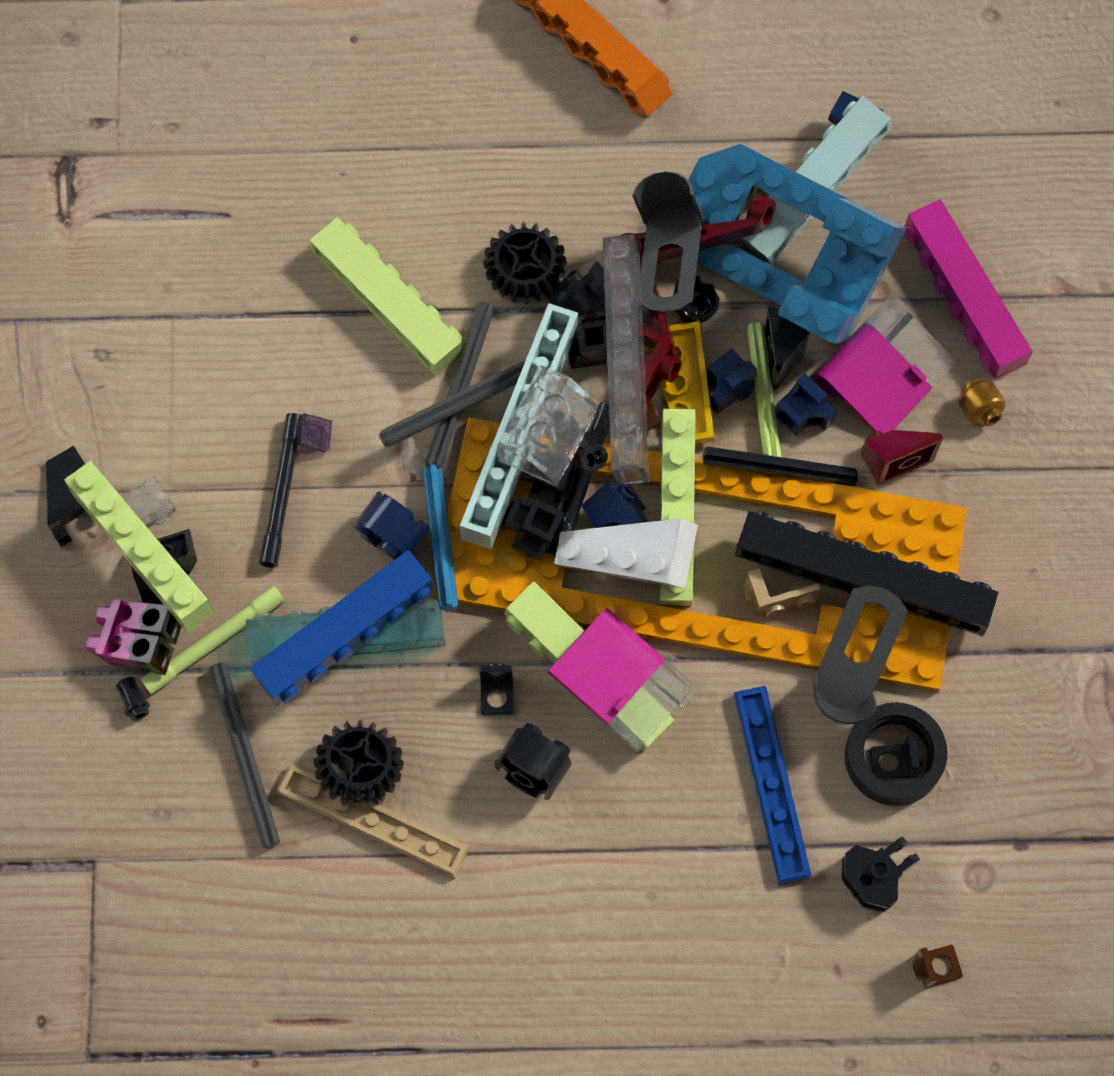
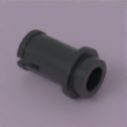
(132, 698)

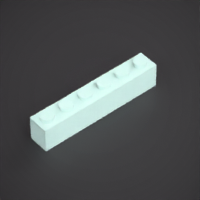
(830, 165)

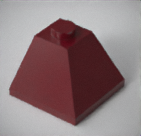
(899, 452)

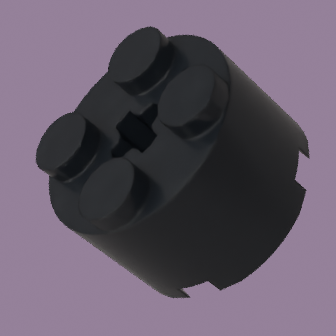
(534, 761)

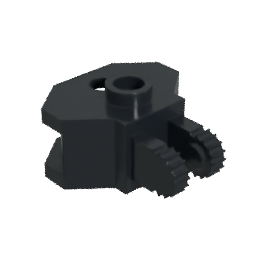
(580, 289)
(878, 872)

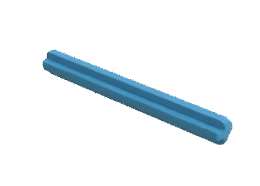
(440, 538)

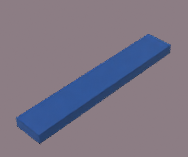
(772, 785)

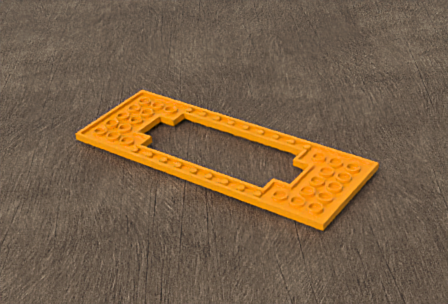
(879, 520)

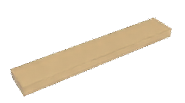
(376, 823)

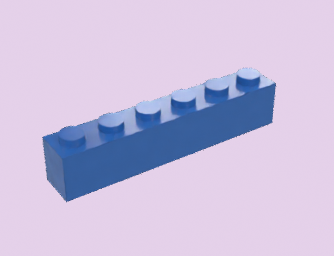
(343, 628)

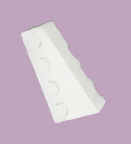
(640, 551)

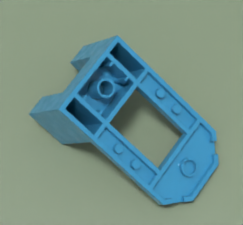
(846, 266)

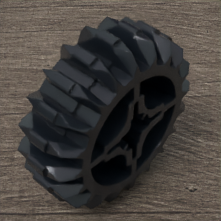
(533, 242)
(381, 775)

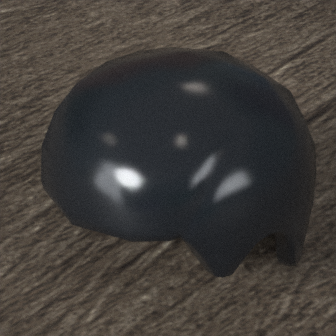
(704, 302)

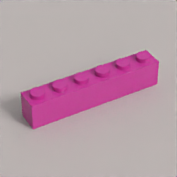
(967, 289)

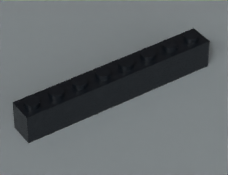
(851, 565)

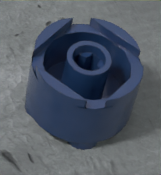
(391, 525)

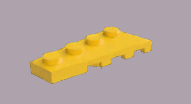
(691, 386)

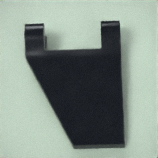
(60, 501)

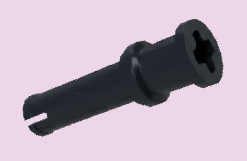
(586, 451)

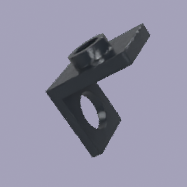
(496, 677)
(907, 754)

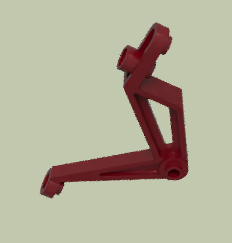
(663, 360)

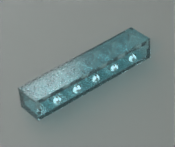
(418, 629)

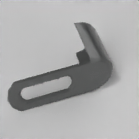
(672, 217)
(846, 687)

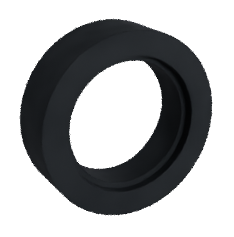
(924, 727)

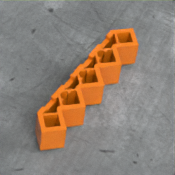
(608, 52)

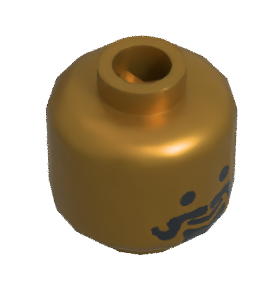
(982, 402)

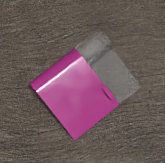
(885, 367)
(622, 679)

